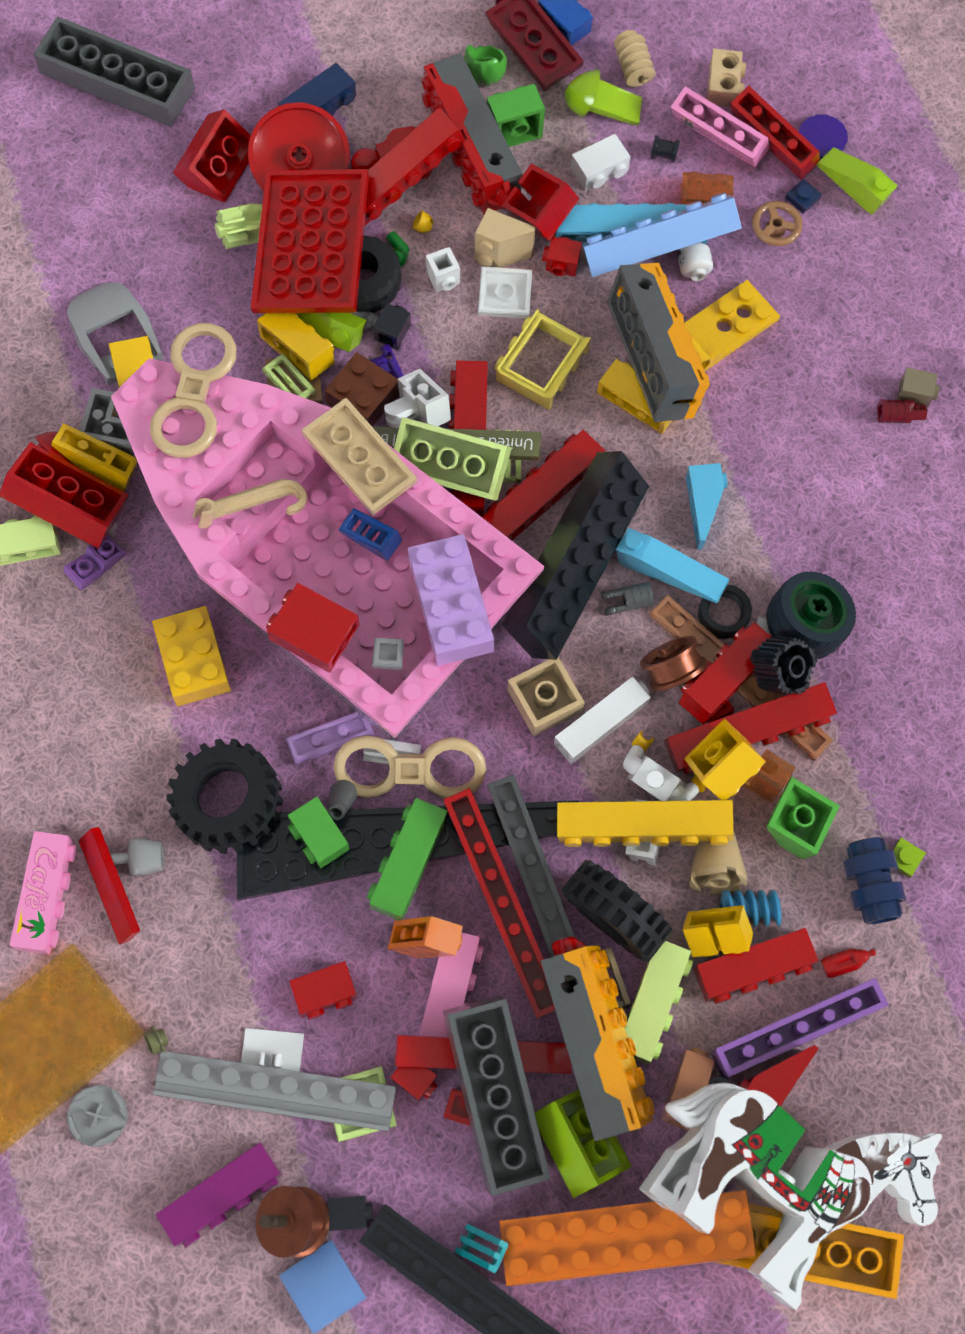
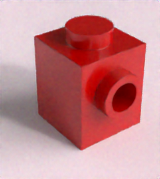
(562, 256)

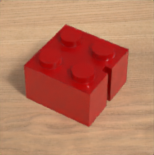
(549, 201)

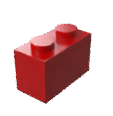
(323, 990)

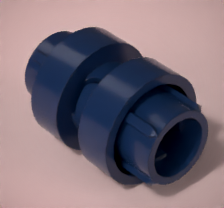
(872, 868)

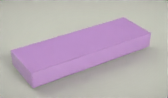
(327, 737)

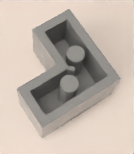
(104, 422)

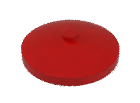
(297, 139)

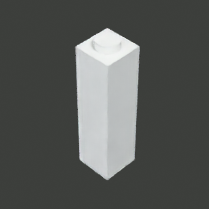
(602, 720)

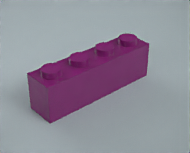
(218, 1195)

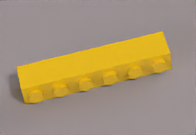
(645, 822)

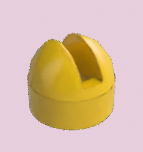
(422, 222)

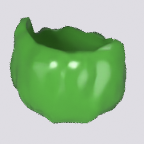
(485, 64)

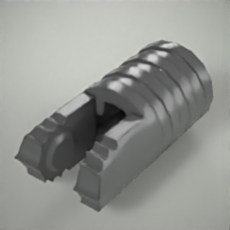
(634, 597)

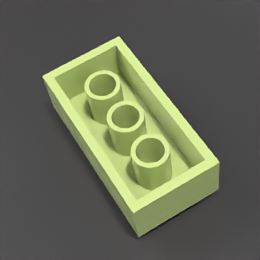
(454, 457)

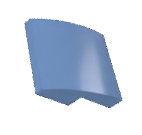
(322, 1287)

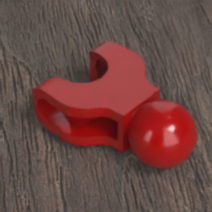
(367, 157)

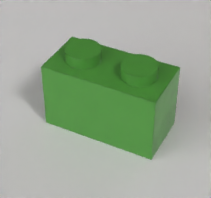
(318, 832)

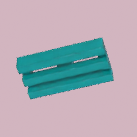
(469, 1242)

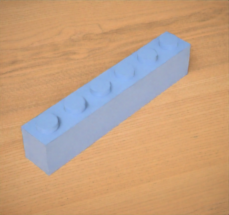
(661, 235)

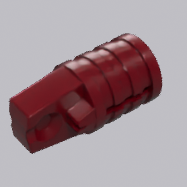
(900, 411)

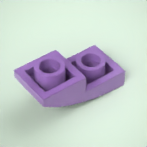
(94, 563)

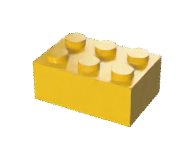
(191, 656)

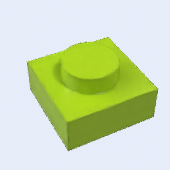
(907, 857)

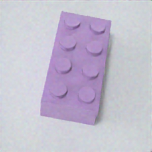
(451, 600)

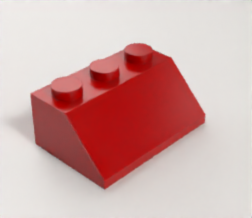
(215, 156)

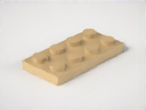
(359, 456)

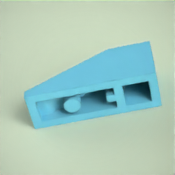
(705, 490)

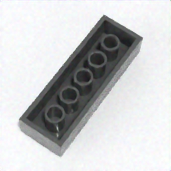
(114, 71)
(496, 1095)

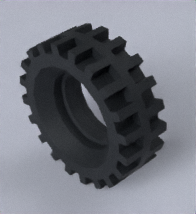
(248, 818)
(617, 910)

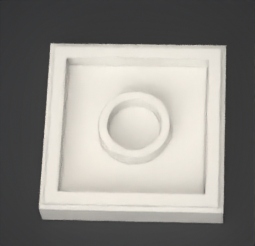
(505, 292)

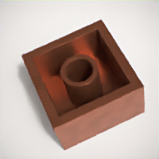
(365, 387)

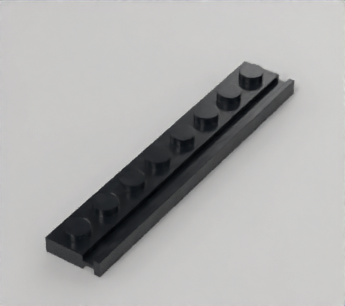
(448, 1277)

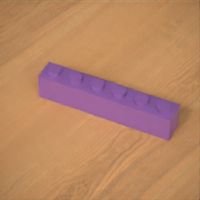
(799, 1028)

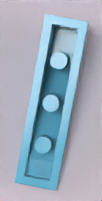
(669, 566)

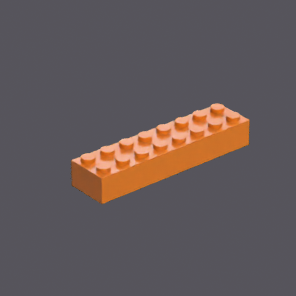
(622, 1241)

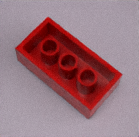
(63, 495)

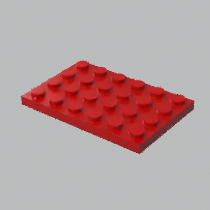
(310, 241)

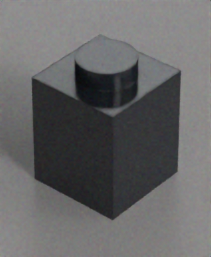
(392, 325)
(349, 1213)

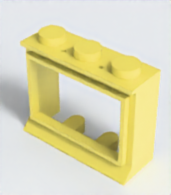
(570, 363)

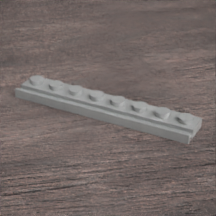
(275, 1091)

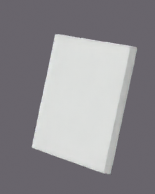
(273, 1049)

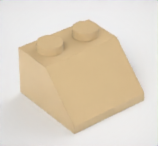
(502, 240)

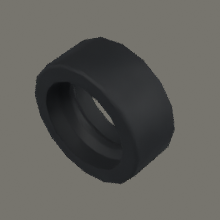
(722, 631)

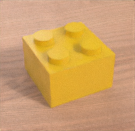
(724, 760)

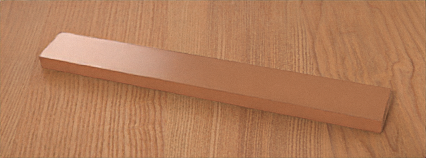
(682, 623)

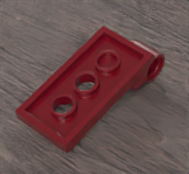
(521, 18)

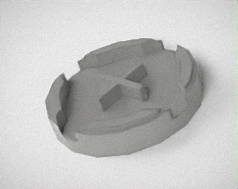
(97, 1115)

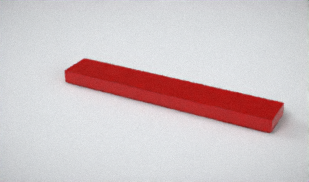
(437, 1053)

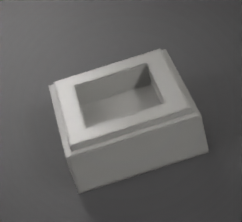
(388, 653)

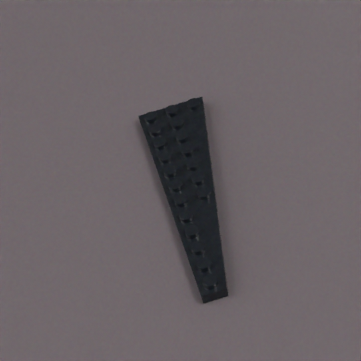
(280, 864)

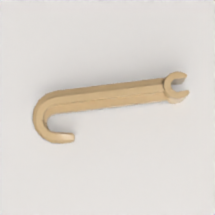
(227, 505)

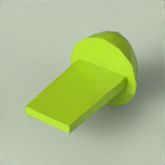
(597, 96)

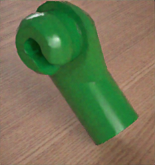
(399, 247)

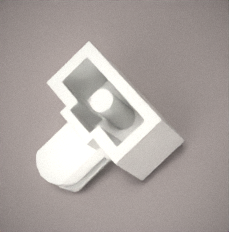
(419, 400)

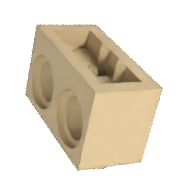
(725, 76)

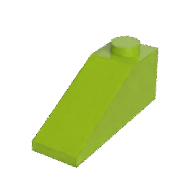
(858, 179)
(341, 329)

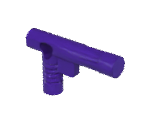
(390, 365)

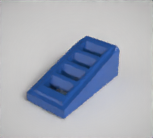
(384, 544)

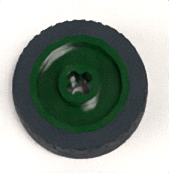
(812, 610)

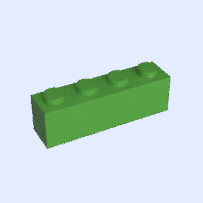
(408, 859)

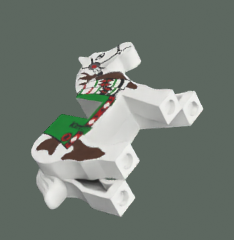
(749, 1139)

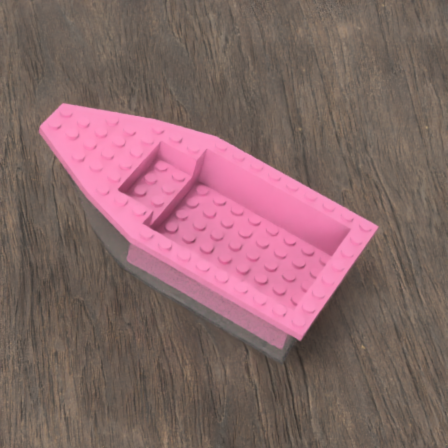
(265, 552)

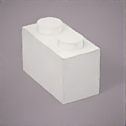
(600, 162)

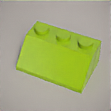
(573, 1148)

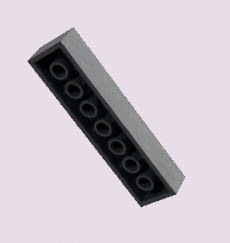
(577, 555)

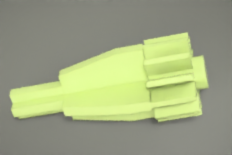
(239, 225)

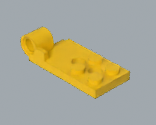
(716, 345)

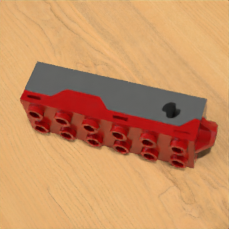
(484, 153)

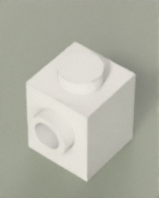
(443, 269)

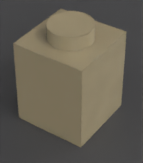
(918, 386)

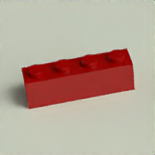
(783, 138)
(724, 676)
(762, 963)

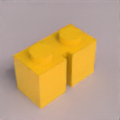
(718, 930)

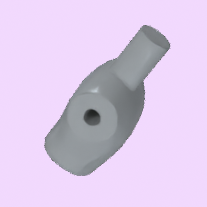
(143, 857)

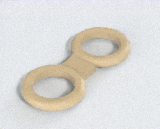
(193, 390)
(410, 767)

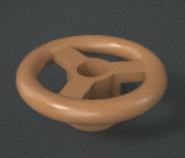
(771, 234)

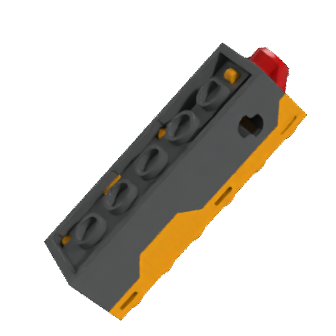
(657, 342)
(597, 1038)

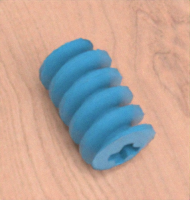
(755, 906)

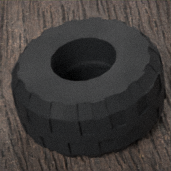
(385, 283)

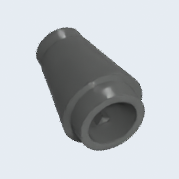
(341, 798)

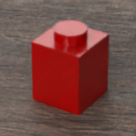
(415, 1081)

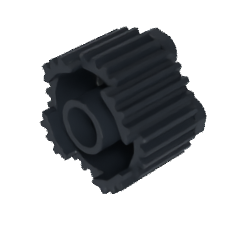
(783, 665)

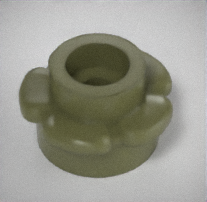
(156, 1040)

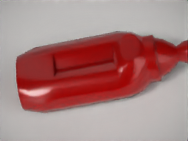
(845, 961)

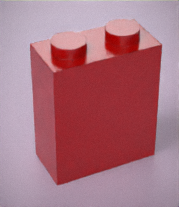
(312, 627)

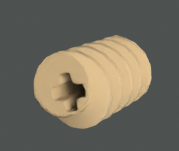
(634, 58)

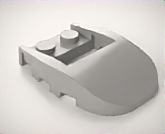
(98, 308)

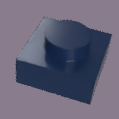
(803, 196)

